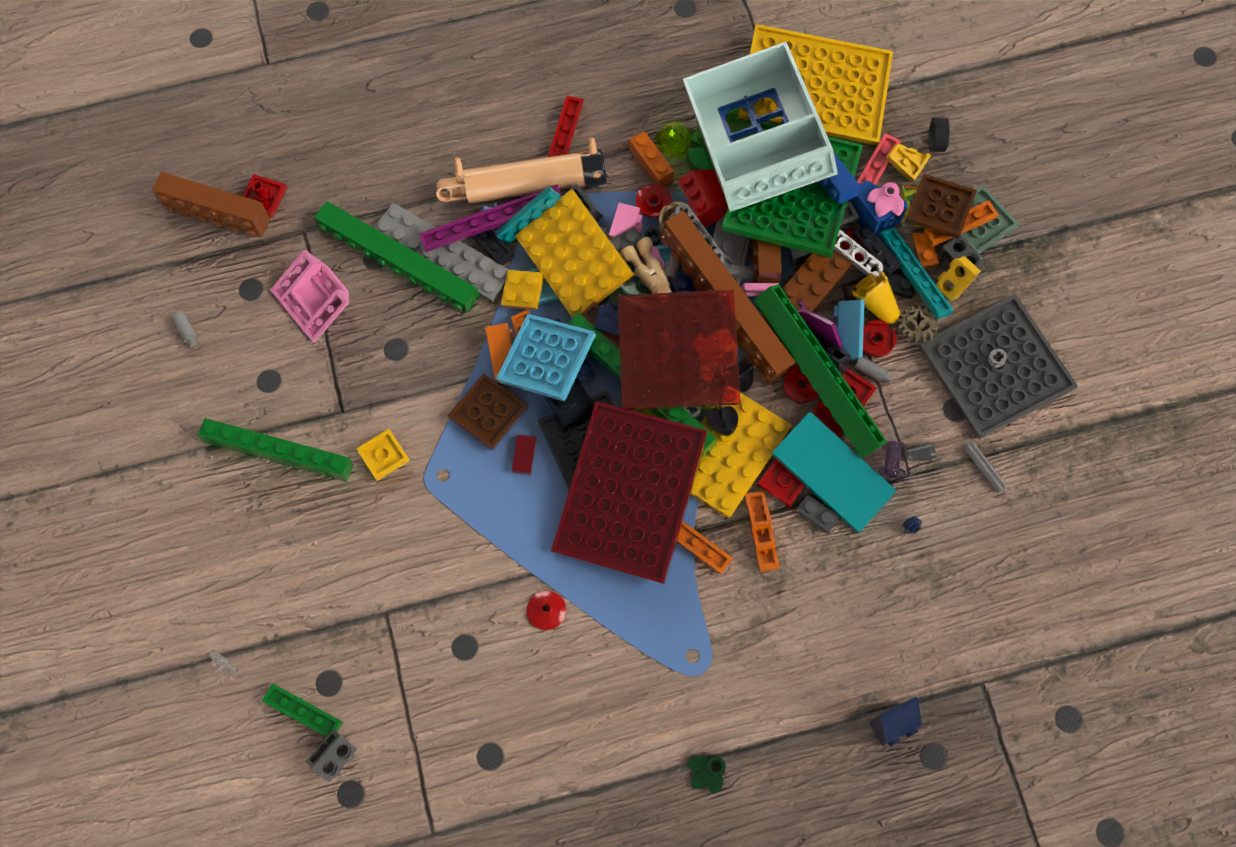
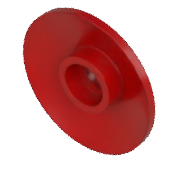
(652, 193)
(550, 619)

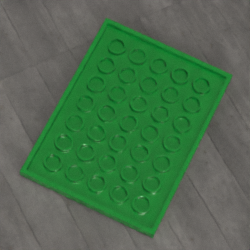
(799, 218)

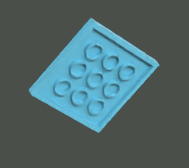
(546, 357)

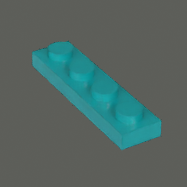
(527, 214)

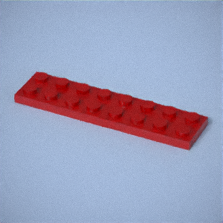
(779, 480)

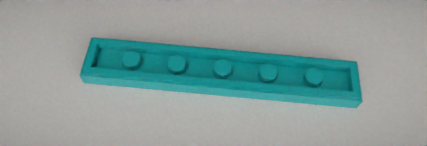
(916, 273)

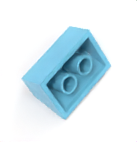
(850, 326)

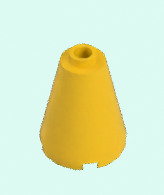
(878, 297)

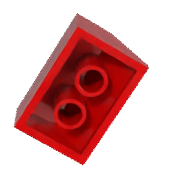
(704, 195)

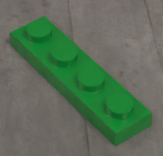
(301, 710)

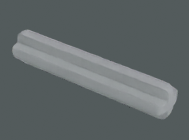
(985, 467)

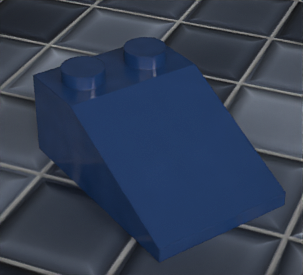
(898, 722)

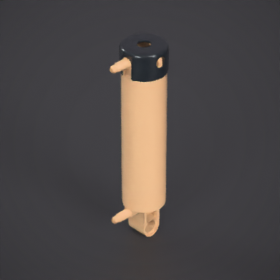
(524, 177)

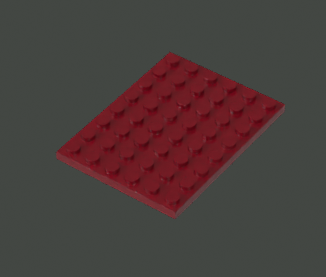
(630, 492)

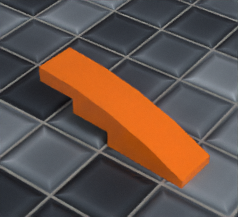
(762, 531)

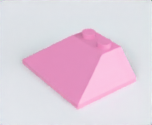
(311, 294)

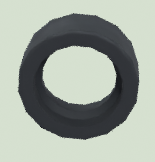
(938, 134)

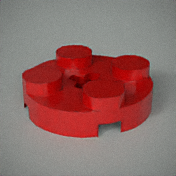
(884, 332)
(793, 391)

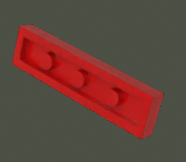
(566, 126)

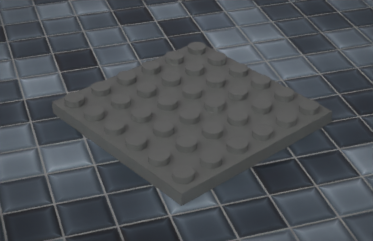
(1004, 394)

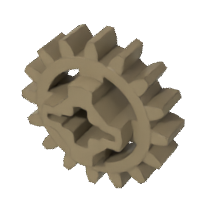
(908, 324)

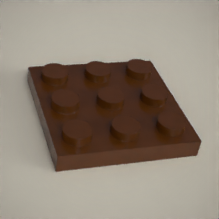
(941, 206)
(488, 411)

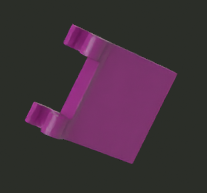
(820, 325)

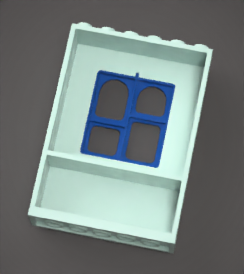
(770, 159)

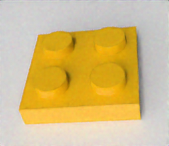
(522, 289)
(383, 454)

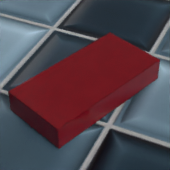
(524, 454)

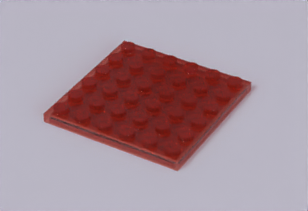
(678, 350)

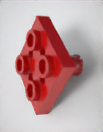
(262, 190)

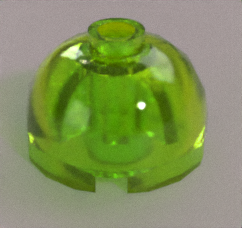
(674, 139)

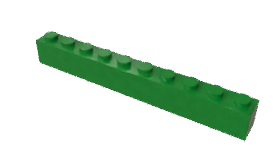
(397, 257)
(609, 357)
(820, 371)

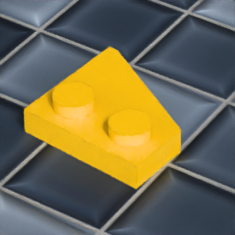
(907, 161)

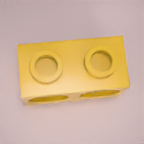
(959, 281)

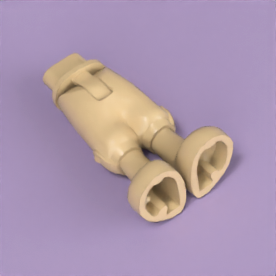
(650, 274)

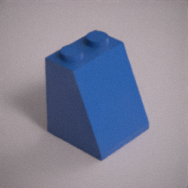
(867, 212)

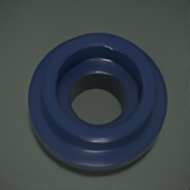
(912, 525)

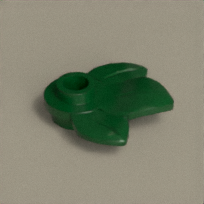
(704, 775)

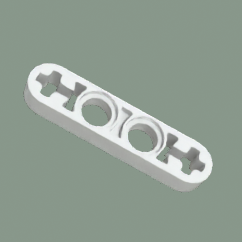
(856, 248)

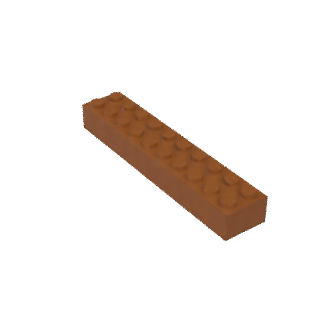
(710, 274)

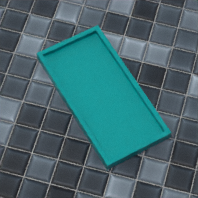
(833, 472)

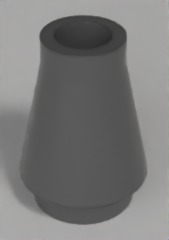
(923, 452)

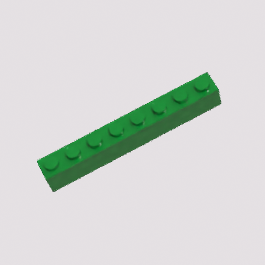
(275, 449)

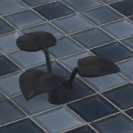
(725, 419)

